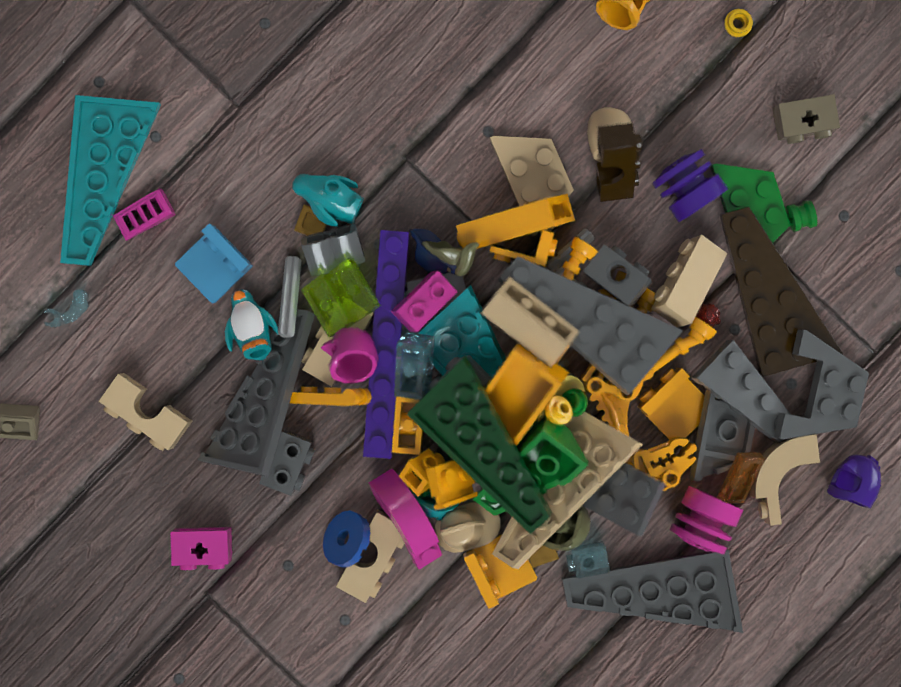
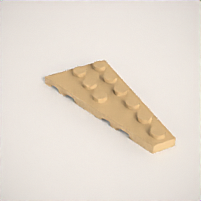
(606, 453)

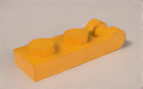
(331, 396)

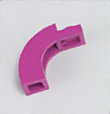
(407, 517)

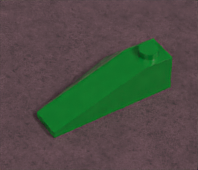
(550, 457)

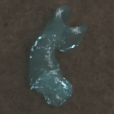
(77, 308)

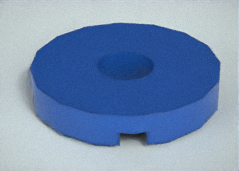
(334, 538)

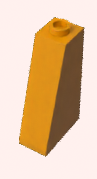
(516, 222)

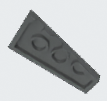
(740, 385)

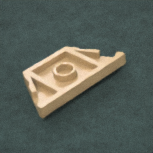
(531, 168)

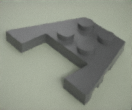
(834, 393)

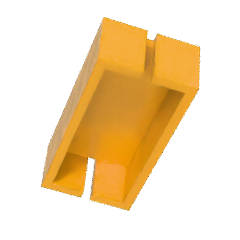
(523, 390)

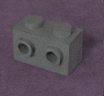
(288, 462)

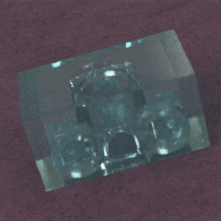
(414, 365)

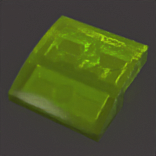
(340, 297)

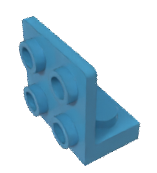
(213, 264)

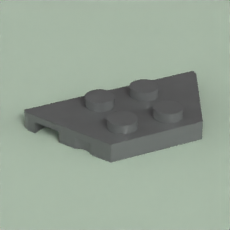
(719, 438)

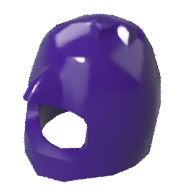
(856, 480)

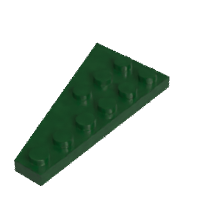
(473, 435)

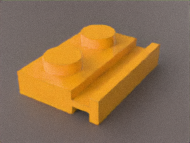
(449, 484)

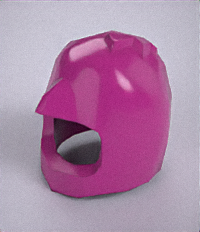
(352, 355)

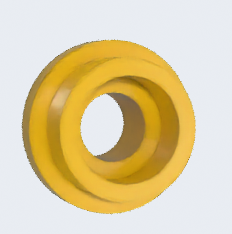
(744, 17)
(558, 410)

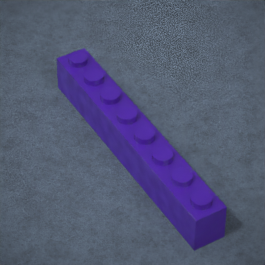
(386, 334)

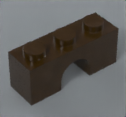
(619, 161)

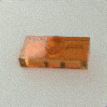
(741, 477)

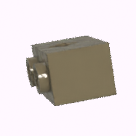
(819, 109)

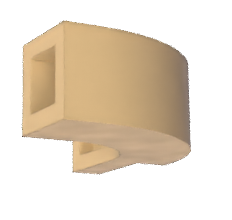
(778, 461)

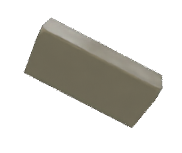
(19, 421)

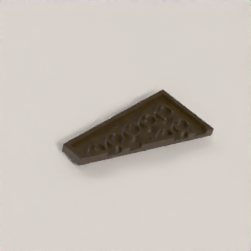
(769, 295)

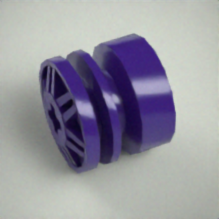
(689, 185)

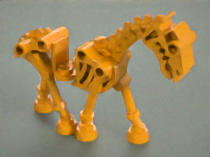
(616, 403)

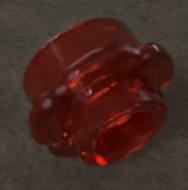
(709, 314)

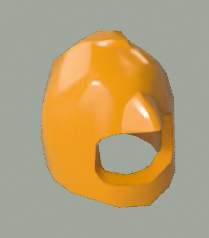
(620, 13)

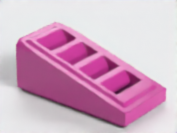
(157, 195)

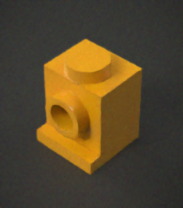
(418, 466)

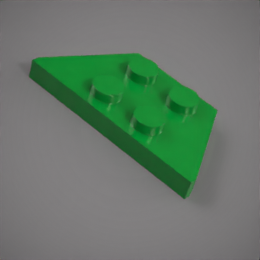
(758, 192)

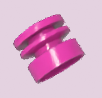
(706, 520)

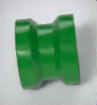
(802, 215)

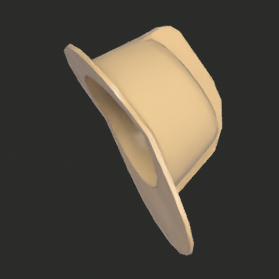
(467, 528)

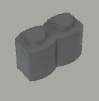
(332, 247)

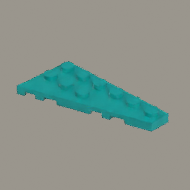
(102, 157)
(465, 331)

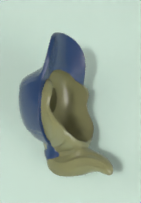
(440, 256)

